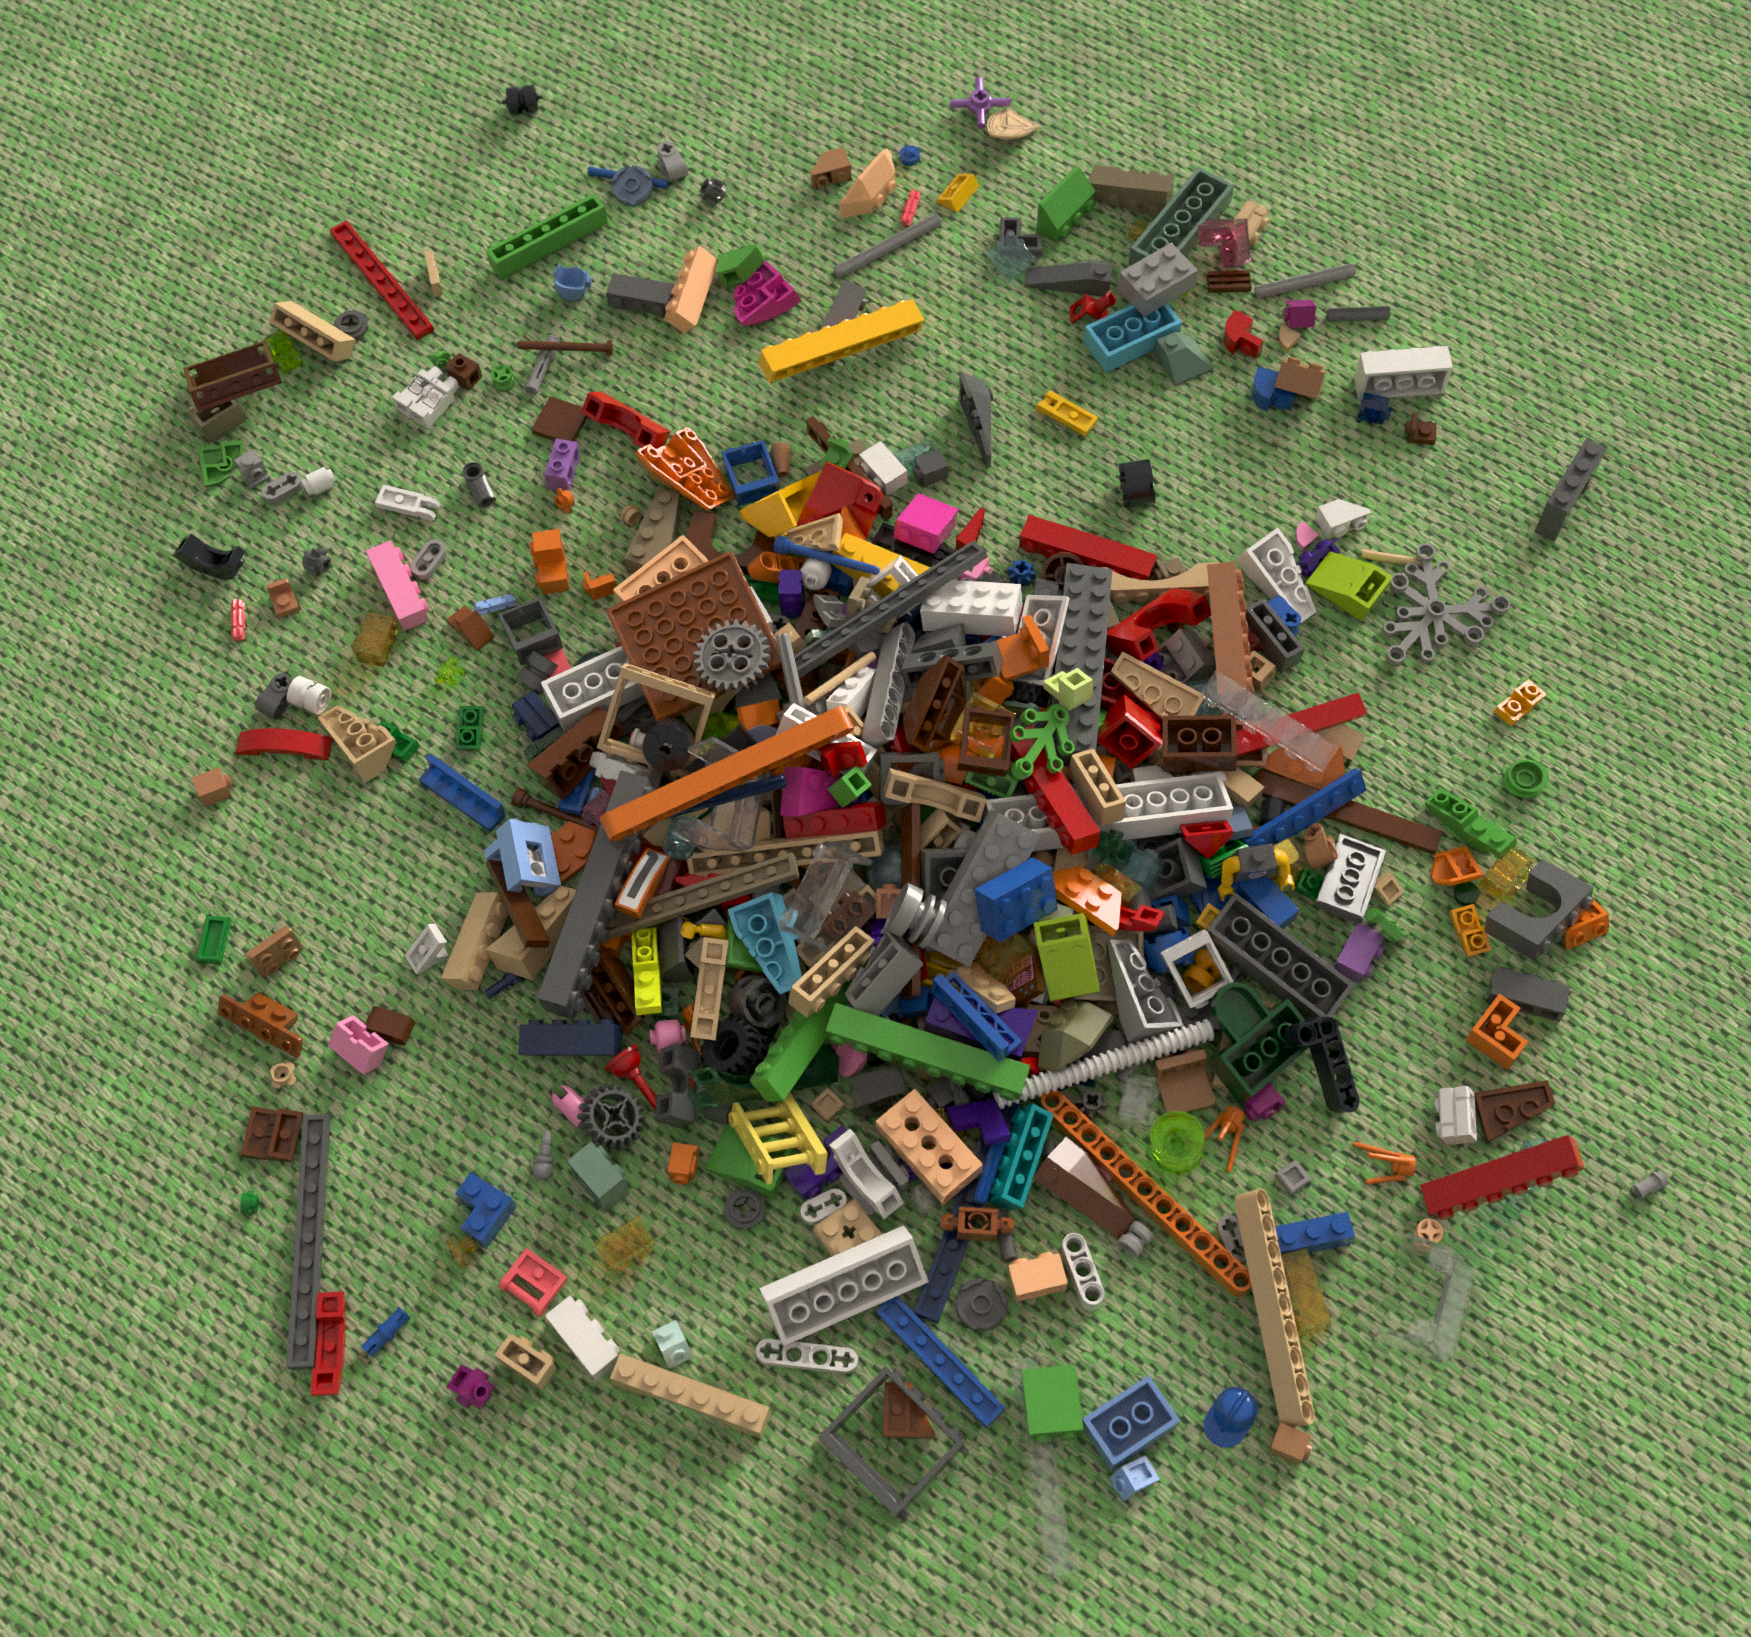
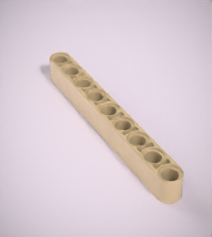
(1274, 1309)

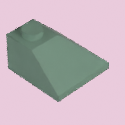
(1181, 357)

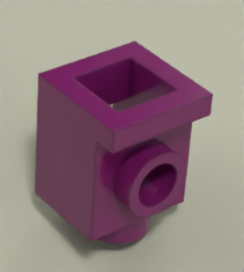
(1263, 1104)

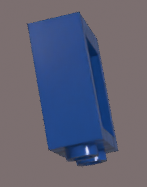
(757, 489)

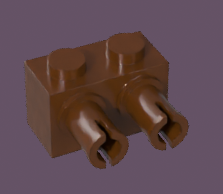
(852, 912)

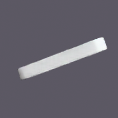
(806, 1360)

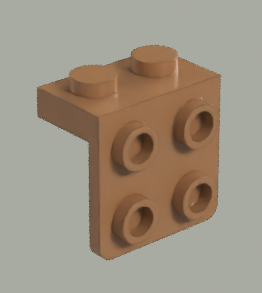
(1184, 1081)

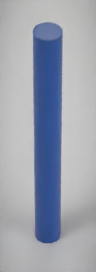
(610, 174)

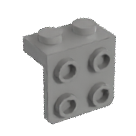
(883, 1160)

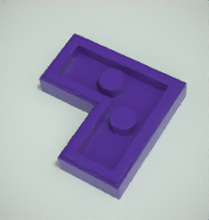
(980, 1114)

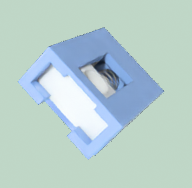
(526, 856)

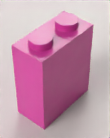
(925, 523)

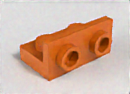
(1588, 926)

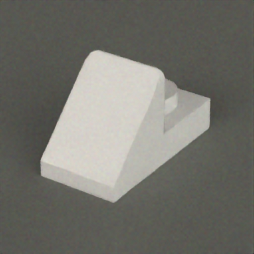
(427, 949)

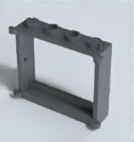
(863, 1471)

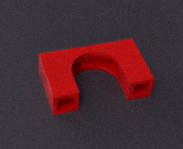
(1135, 632)

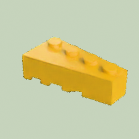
(863, 551)

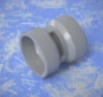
(1135, 1239)

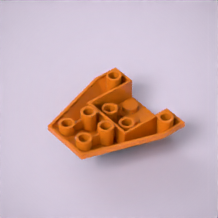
(687, 469)

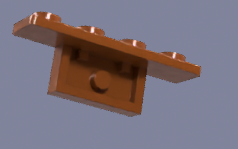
(264, 1019)

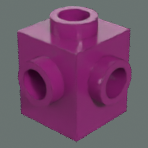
(470, 1387)

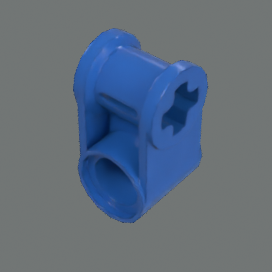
(1286, 613)

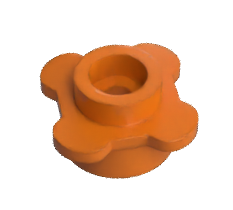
(564, 500)

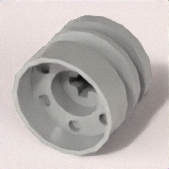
(910, 913)

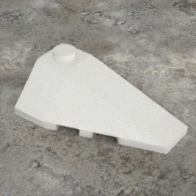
(1274, 571)

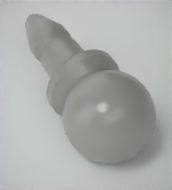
(543, 1168)

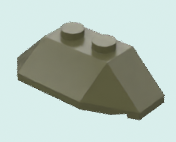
(1071, 1033)

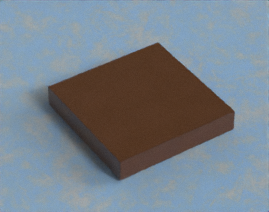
(559, 420)

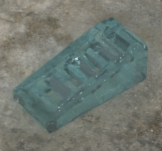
(908, 455)

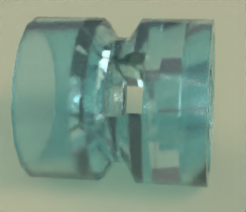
(676, 846)

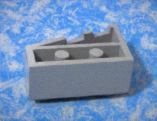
(884, 975)

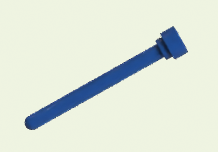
(784, 545)

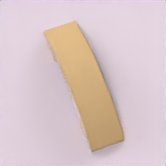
(709, 988)

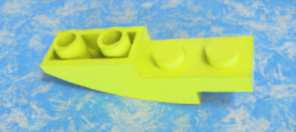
(646, 971)

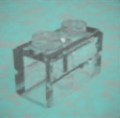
(1137, 1102)

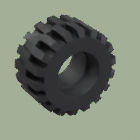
(734, 1034)

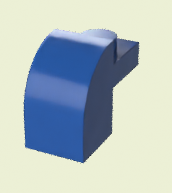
(1266, 394)

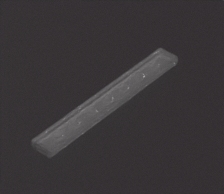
(1045, 1489)

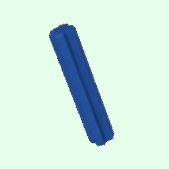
(988, 1173)

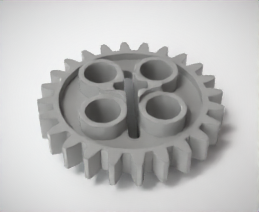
(732, 656)

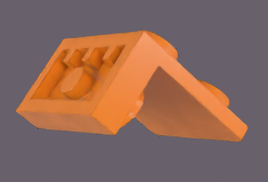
(1023, 651)

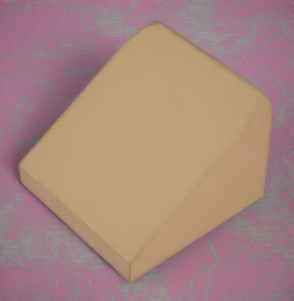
(1387, 889)

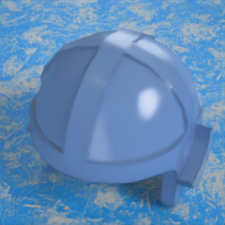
(571, 282)

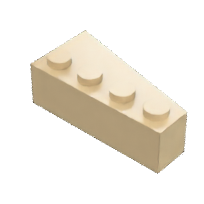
(509, 951)

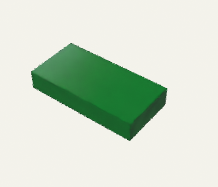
(213, 940)

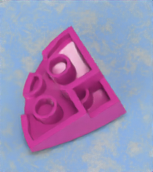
(763, 296)

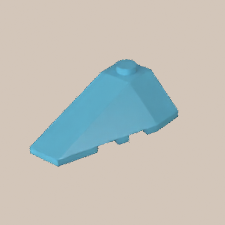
(759, 929)

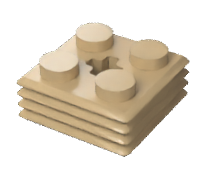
(850, 1218)

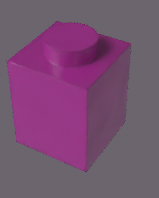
(1299, 313)

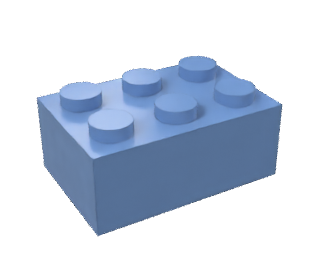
(1130, 1423)

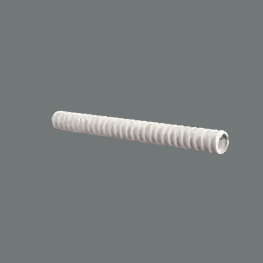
(1113, 1060)

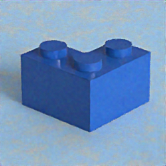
(489, 1207)

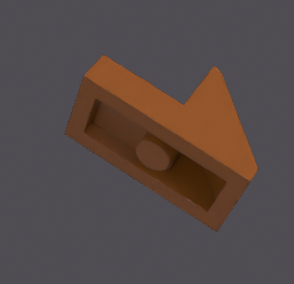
(471, 627)

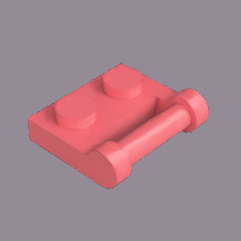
(537, 1274)

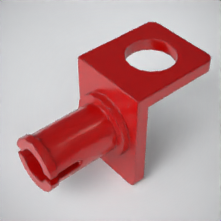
(1092, 307)

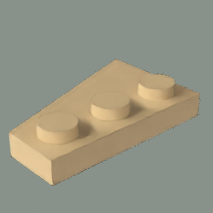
(819, 534)

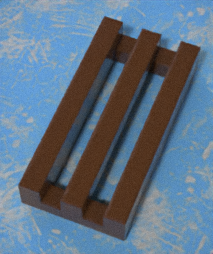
(1226, 279)

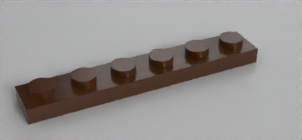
(820, 436)

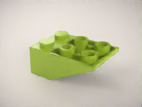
(1349, 583)
(1067, 956)

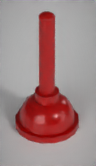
(627, 1065)

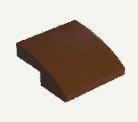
(271, 1134)

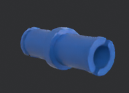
(385, 1332)

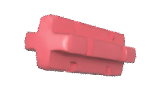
(910, 208)
(238, 620)

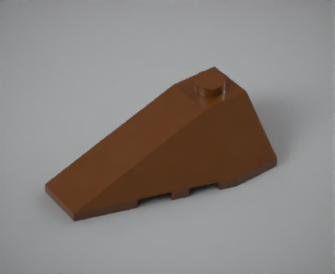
(1079, 1182)

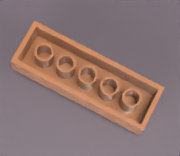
(1230, 623)

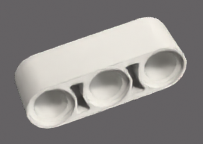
(1082, 1259)

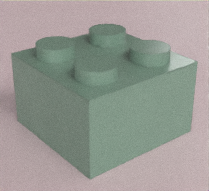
(598, 1176)

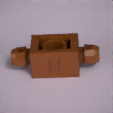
(1002, 1225)

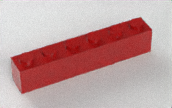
(1050, 538)
(1058, 801)
(1502, 1177)

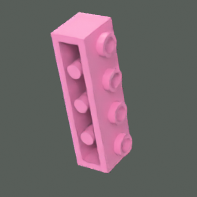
(397, 585)

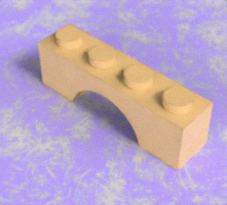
(921, 790)

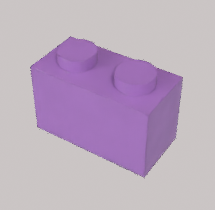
(1359, 952)

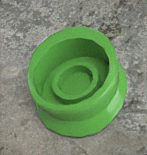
(1525, 778)

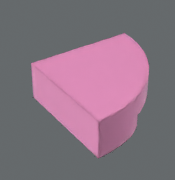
(1305, 536)

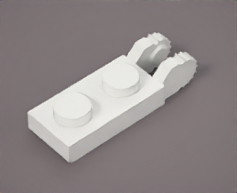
(406, 502)

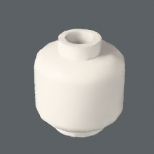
(815, 573)

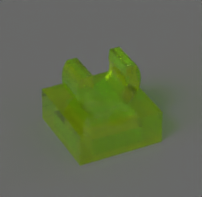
(447, 670)

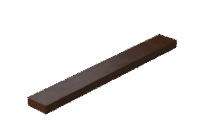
(1355, 814)
(911, 874)

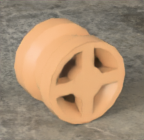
(1431, 1229)

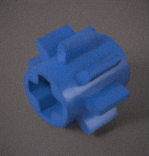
(1021, 573)

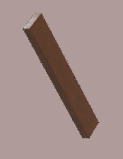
(520, 909)

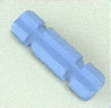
(495, 604)

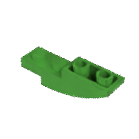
(1468, 826)

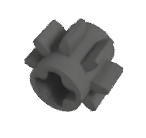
(713, 190)
(316, 561)
(1091, 1097)

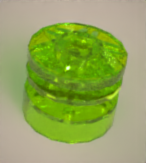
(1175, 1128)

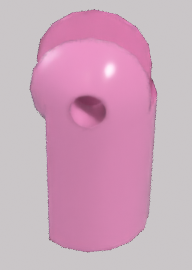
(569, 1104)

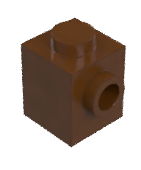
(464, 371)

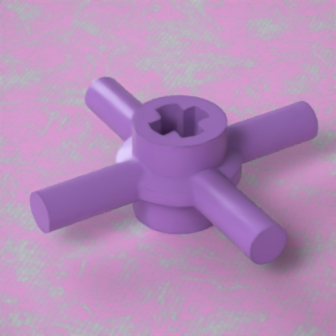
(980, 102)

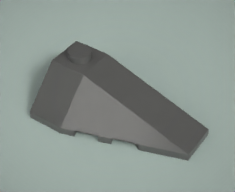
(1079, 277)
(976, 405)

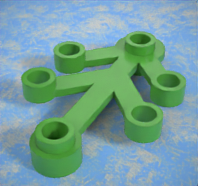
(1043, 739)

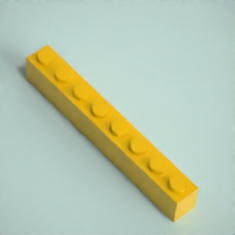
(840, 340)

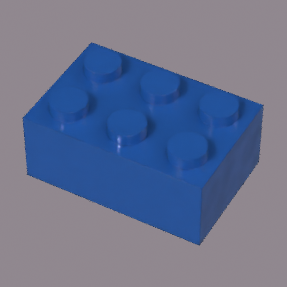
(1016, 899)

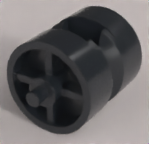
(522, 99)

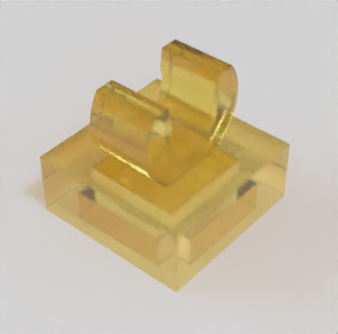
(461, 1249)

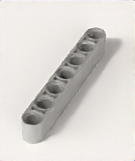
(888, 687)

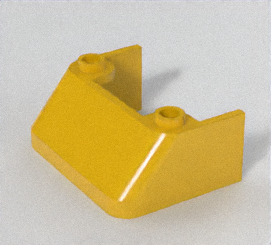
(781, 509)

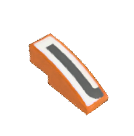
(642, 883)

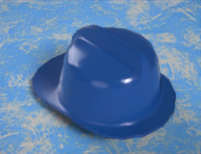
(1230, 1417)

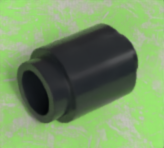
(1270, 809)

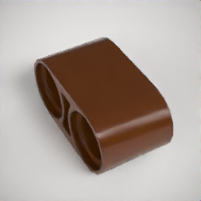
(390, 1025)

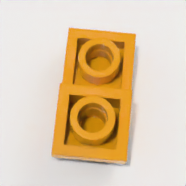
(1519, 703)
(1469, 930)

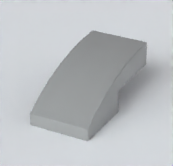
(829, 610)

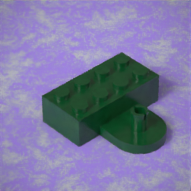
(1256, 1039)

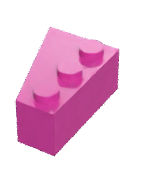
(807, 791)

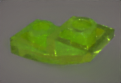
(283, 351)

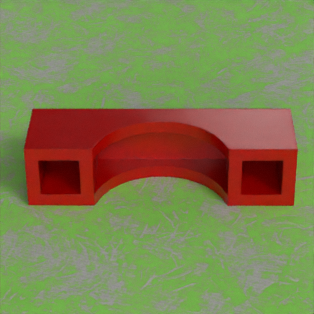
(610, 411)
(850, 819)

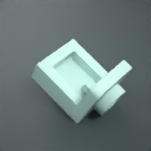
(672, 1344)

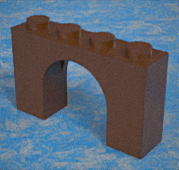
(702, 532)

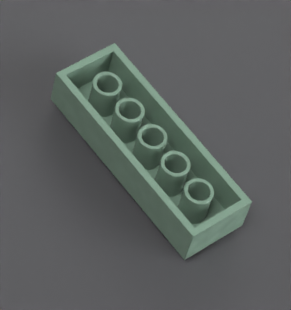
(1198, 200)

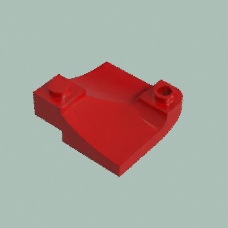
(839, 489)

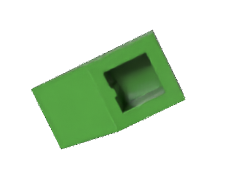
(739, 264)

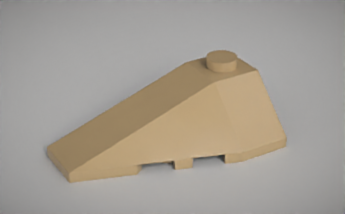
(360, 741)

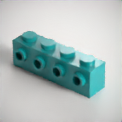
(1020, 1157)

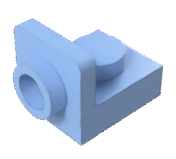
(1134, 1477)

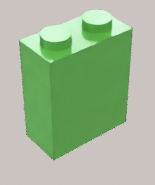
(1052, 1403)

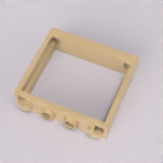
(662, 683)

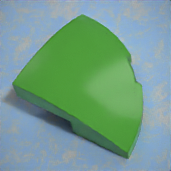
(219, 461)

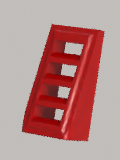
(972, 530)

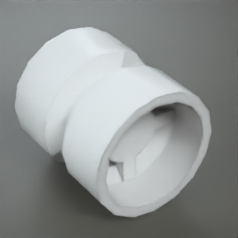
(308, 695)

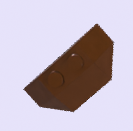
(936, 705)
(612, 993)

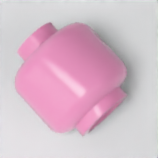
(667, 1033)

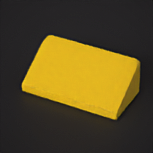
(958, 192)

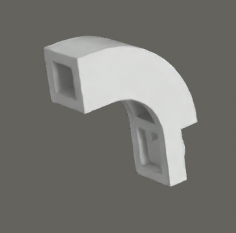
(864, 1175)

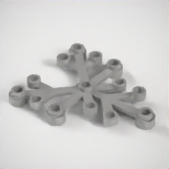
(1420, 628)

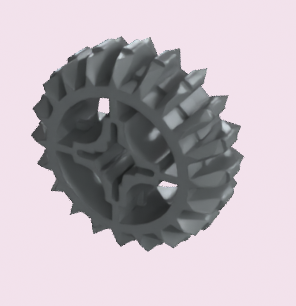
(603, 1111)

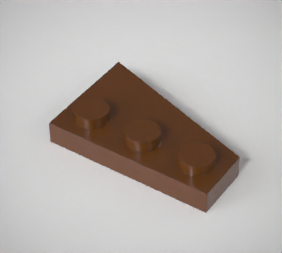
(1511, 1106)

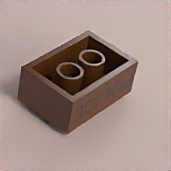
(1199, 743)

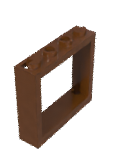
(231, 376)

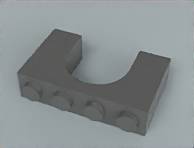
(1574, 481)
(1535, 935)

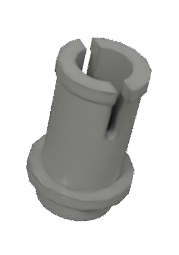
(1655, 1182)

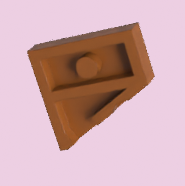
(902, 1416)

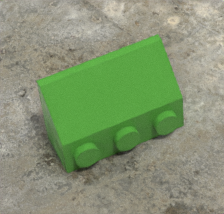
(1065, 205)

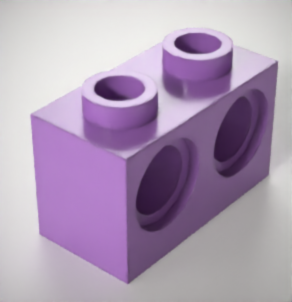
(562, 465)

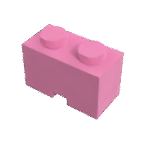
(358, 1046)

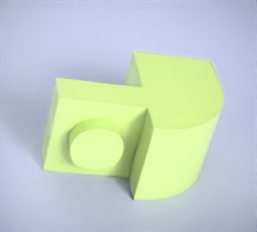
(1070, 688)

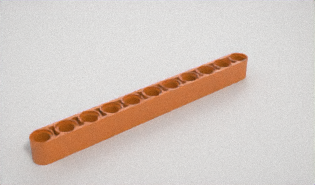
(726, 774)
(1148, 1203)

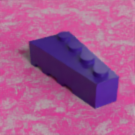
(945, 1023)

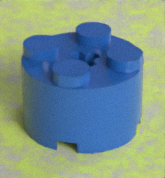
(1155, 944)

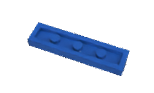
(462, 794)
(973, 1019)

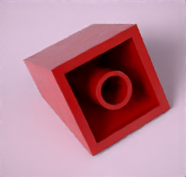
(1129, 732)

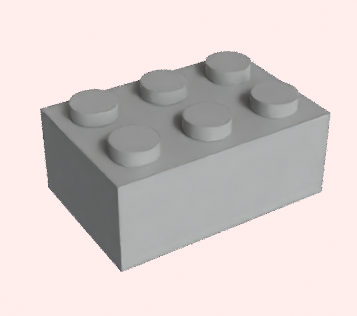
(1157, 279)

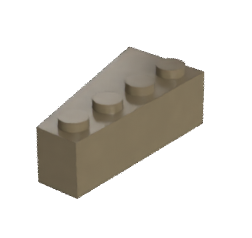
(1132, 189)
(656, 530)

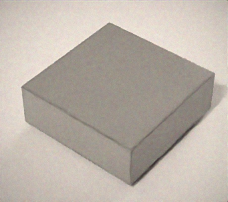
(1293, 1177)

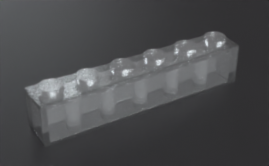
(1269, 721)

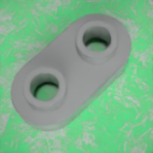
(427, 561)

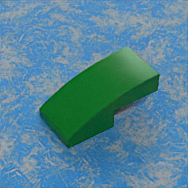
(404, 746)

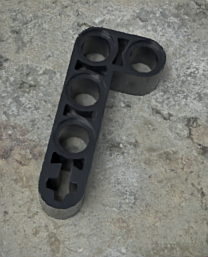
(1341, 1093)

